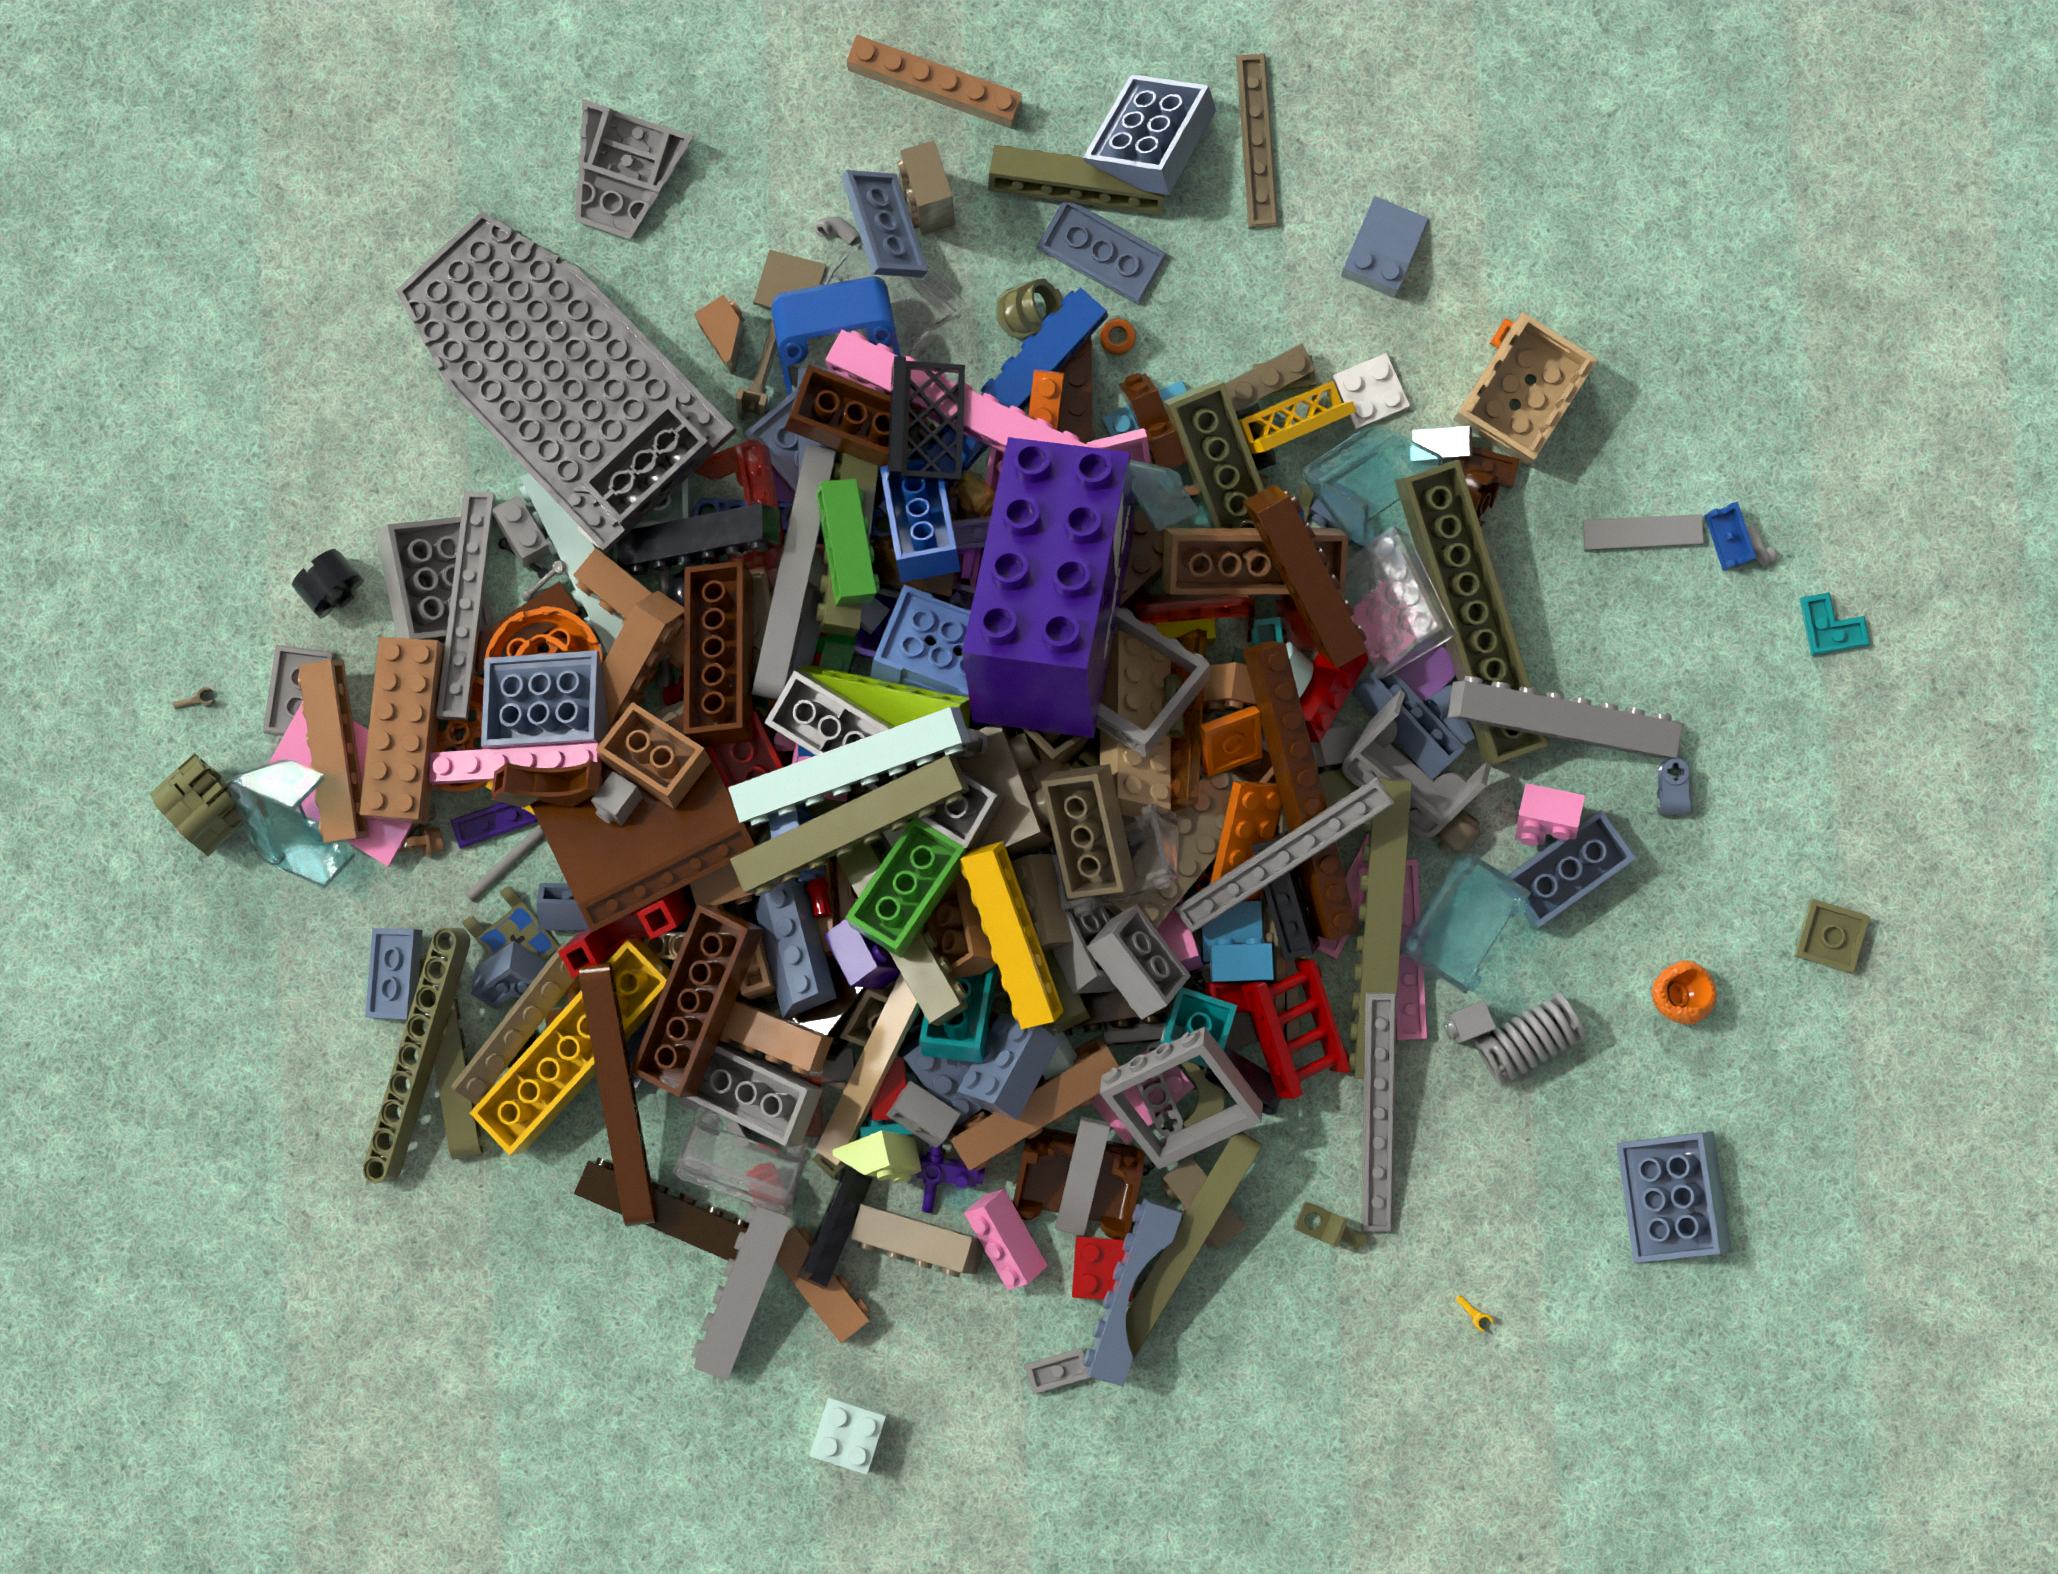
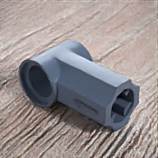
(1439, 705)

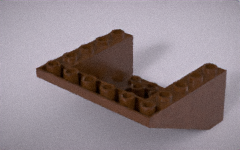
(651, 854)

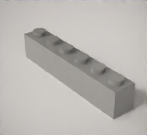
(742, 1291)

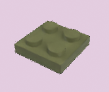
(1831, 936)

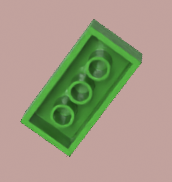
(906, 887)

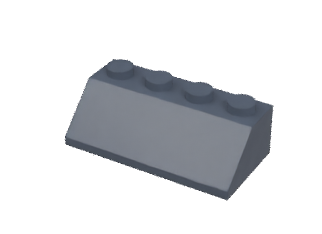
(794, 949)

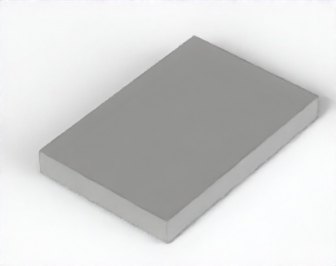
(284, 691)

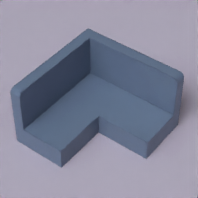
(506, 974)

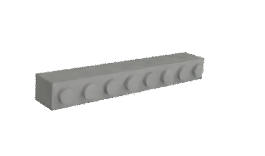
(1564, 719)

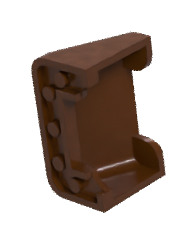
(1045, 1172)

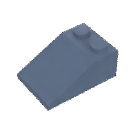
(1384, 247)

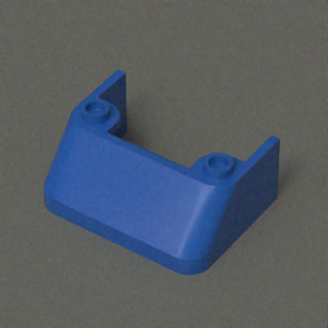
(827, 311)

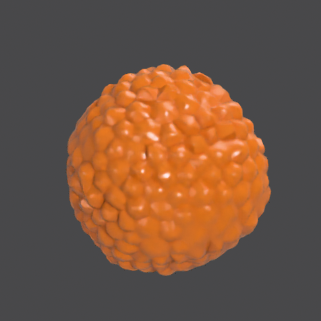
(1684, 992)

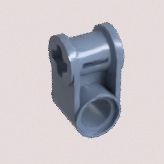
(1675, 793)

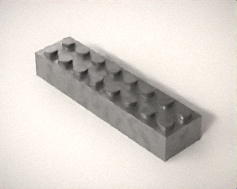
(827, 720)

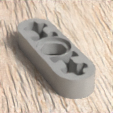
(1171, 1112)

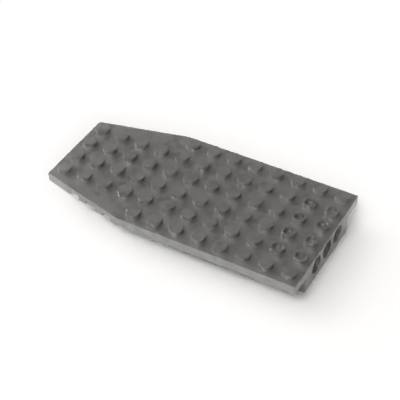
(560, 377)

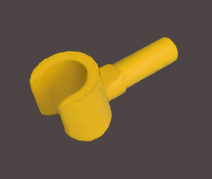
(1473, 1312)

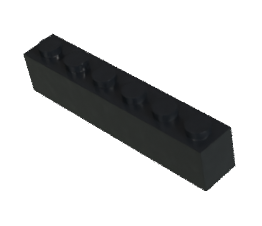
(699, 538)

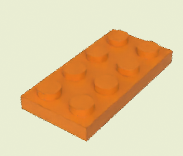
(1249, 819)

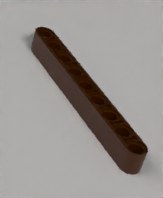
(618, 1094)

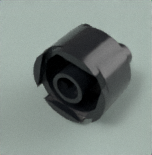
(327, 583)

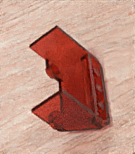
(755, 474)

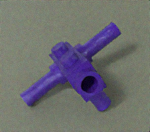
(947, 1170)

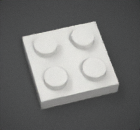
(1372, 389)

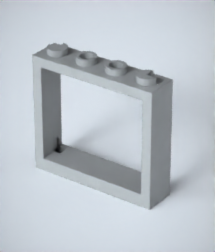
(1126, 732)
(1201, 1134)

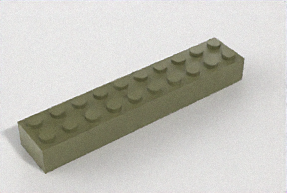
(1462, 573)

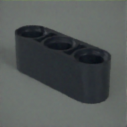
(1255, 1076)

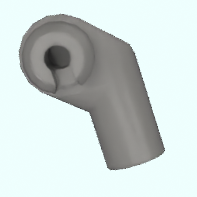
(836, 227)
(1763, 555)

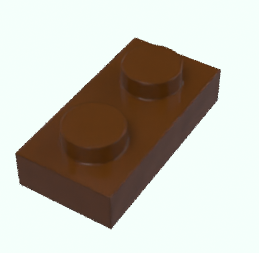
(1501, 465)

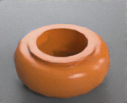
(1117, 348)

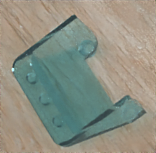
(1359, 476)

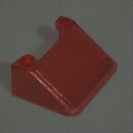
(1173, 608)

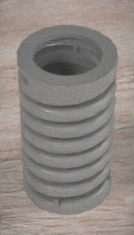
(1529, 1021)

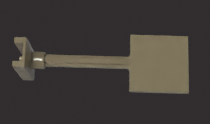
(780, 275)

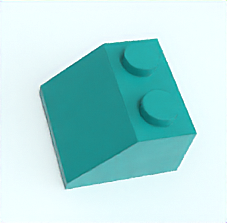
(1194, 1011)

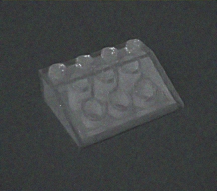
(1395, 602)

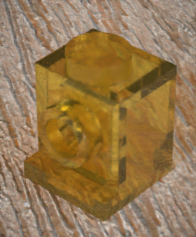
(974, 493)

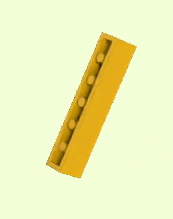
(1011, 935)

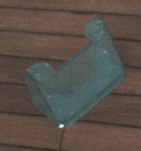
(1463, 921)

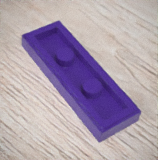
(490, 823)

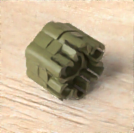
(194, 808)

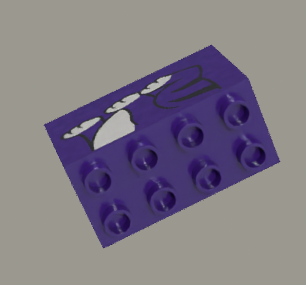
(1049, 587)

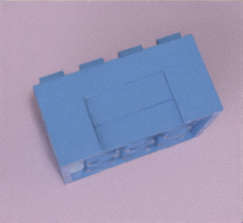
(907, 658)

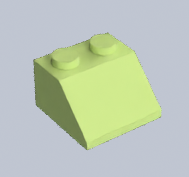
(882, 1156)

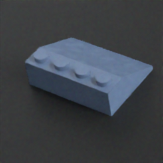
(1151, 132)
(544, 700)
(1674, 1197)

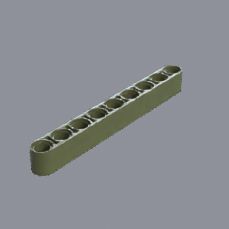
(405, 1064)
(1189, 1238)

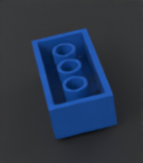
(920, 525)

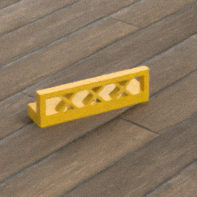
(1302, 425)

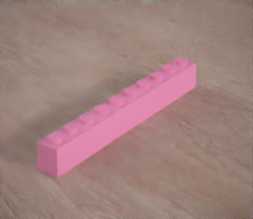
(983, 415)

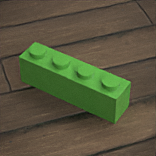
(847, 542)

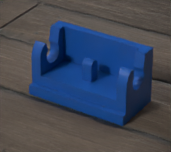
(1730, 536)

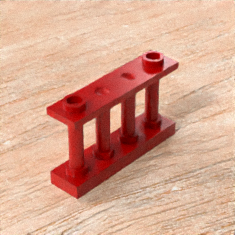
(1270, 1025)

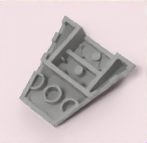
(622, 167)

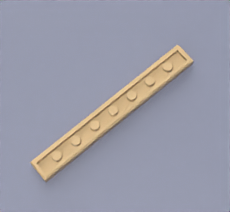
(870, 1070)

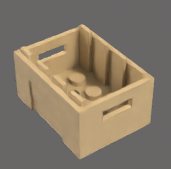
(1558, 372)

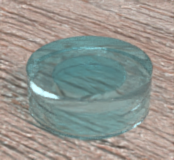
(955, 1197)

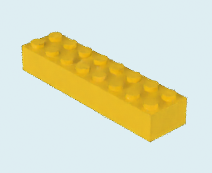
(562, 1056)

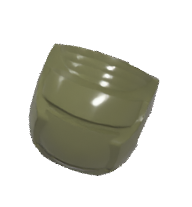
(1017, 308)

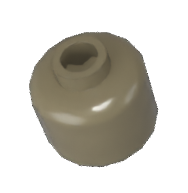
(1459, 833)

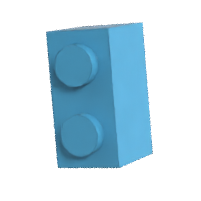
(1241, 961)

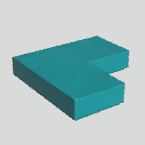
(1824, 632)

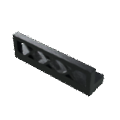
(1290, 909)
(834, 1227)

